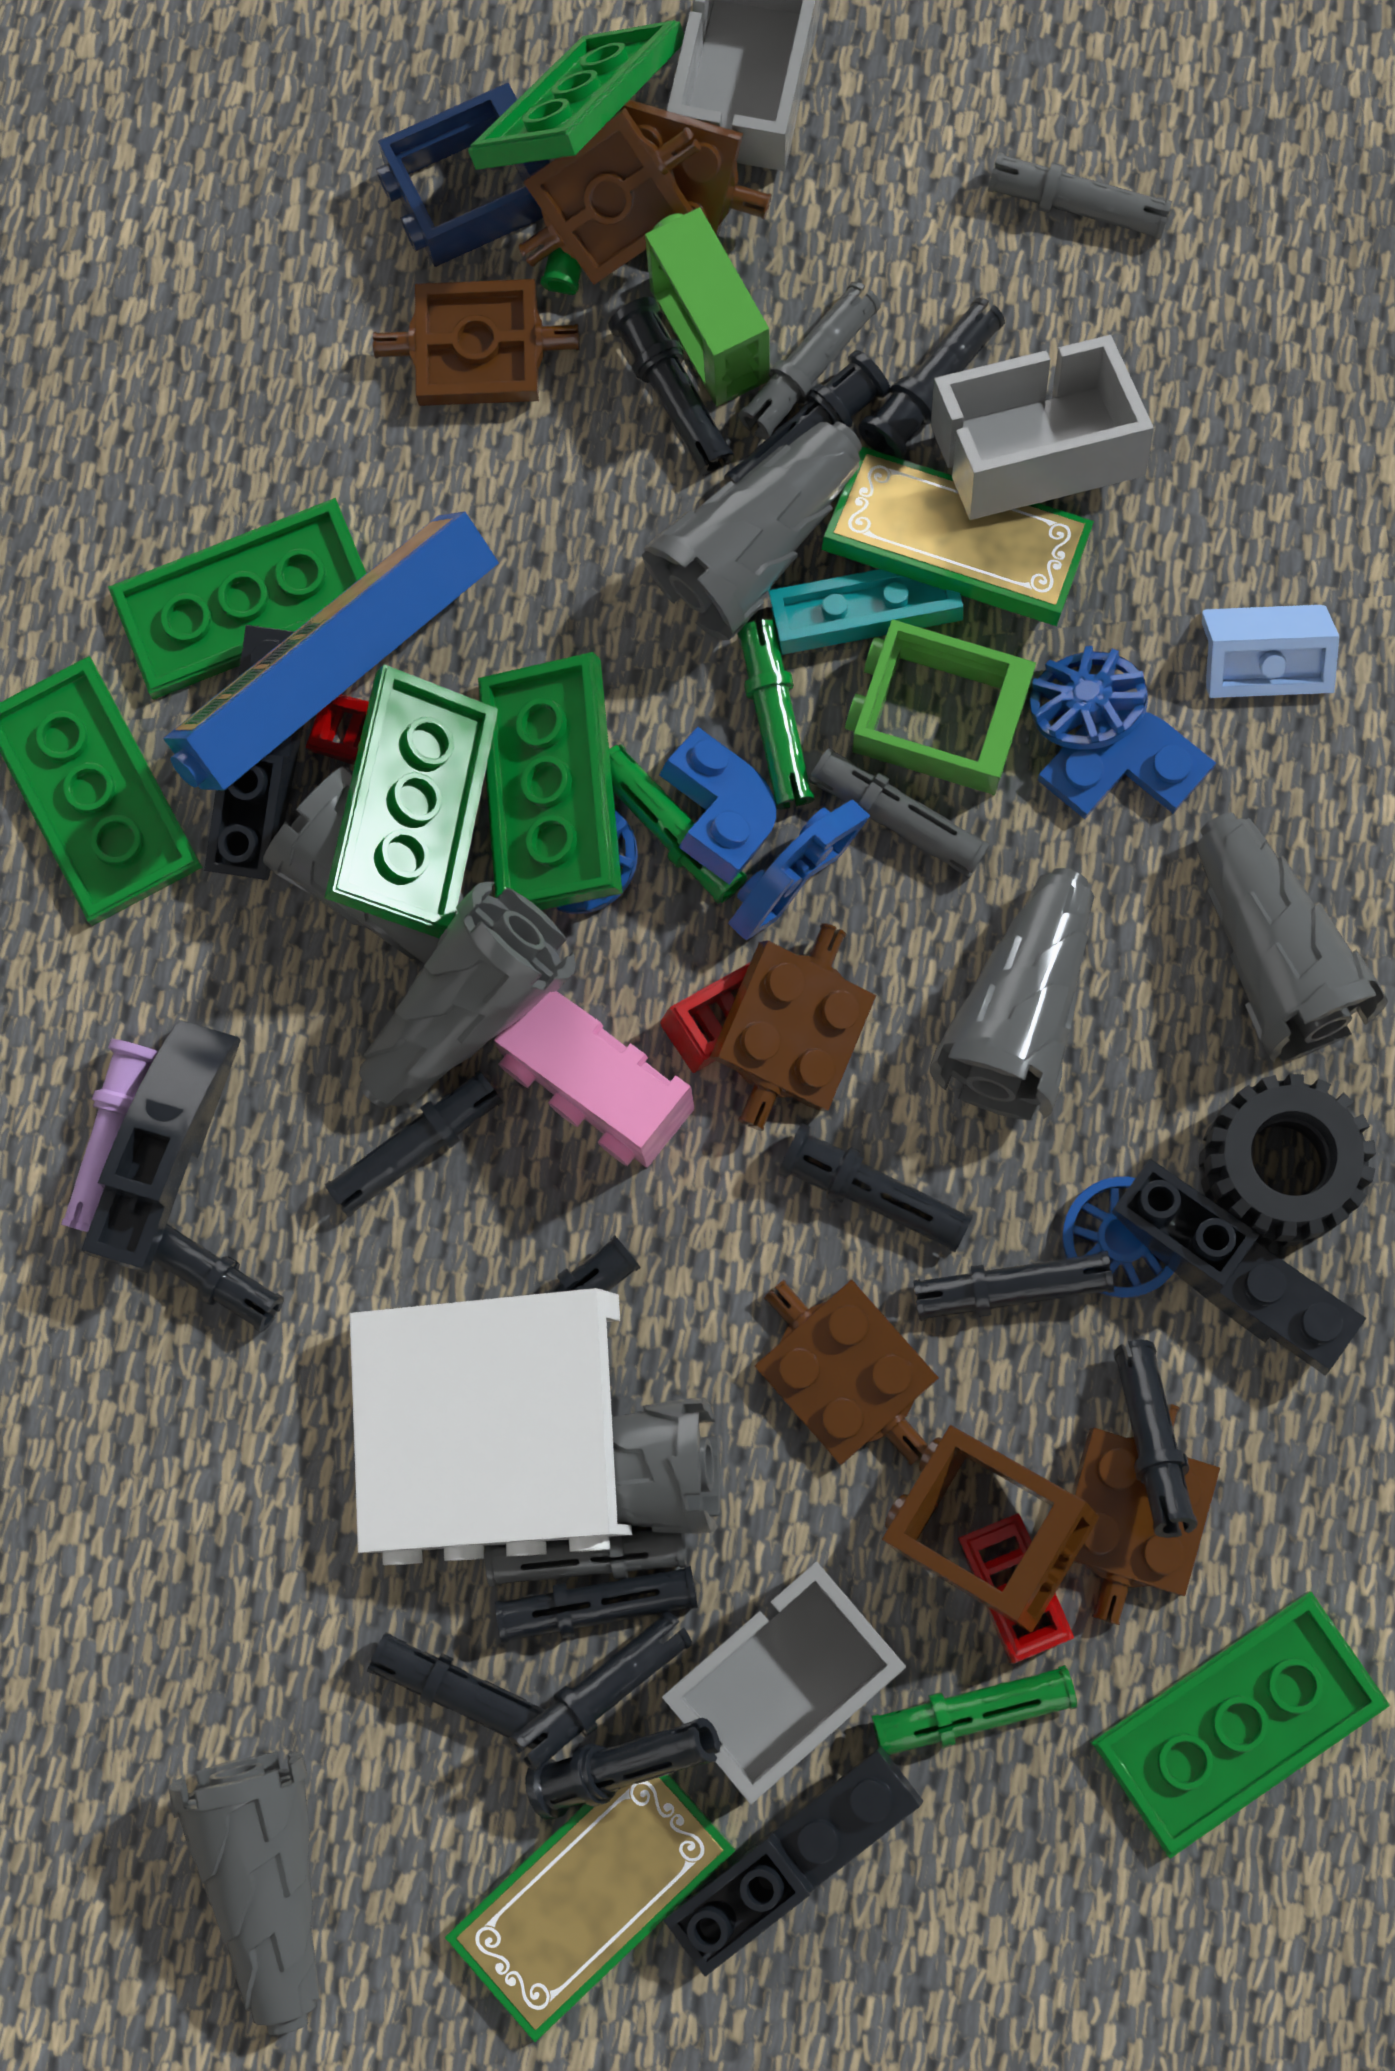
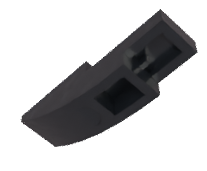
(256, 804)
(156, 1144)
(1234, 1271)
(793, 1860)

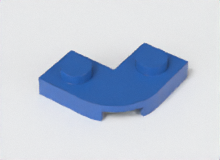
(1150, 756)
(735, 800)
(816, 847)

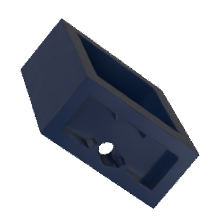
(436, 140)

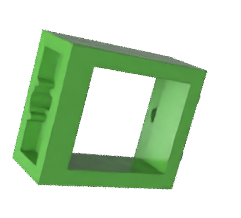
(708, 306)
(955, 657)

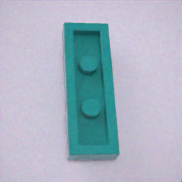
(856, 609)

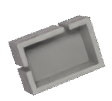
(747, 71)
(1025, 450)
(786, 1681)

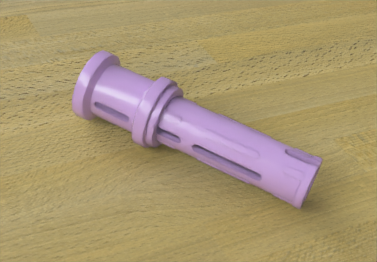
(120, 1085)

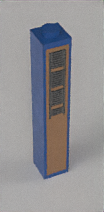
(329, 653)

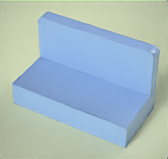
(1270, 651)

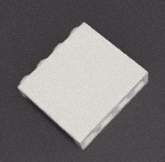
(484, 1426)

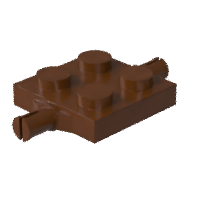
(710, 175)
(607, 196)
(476, 342)
(793, 1026)
(846, 1372)
(1123, 1539)

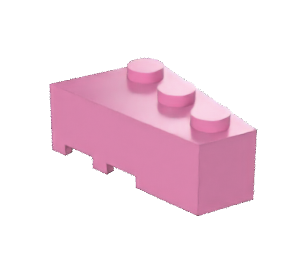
(595, 1079)

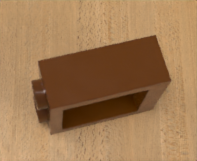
(1045, 1559)

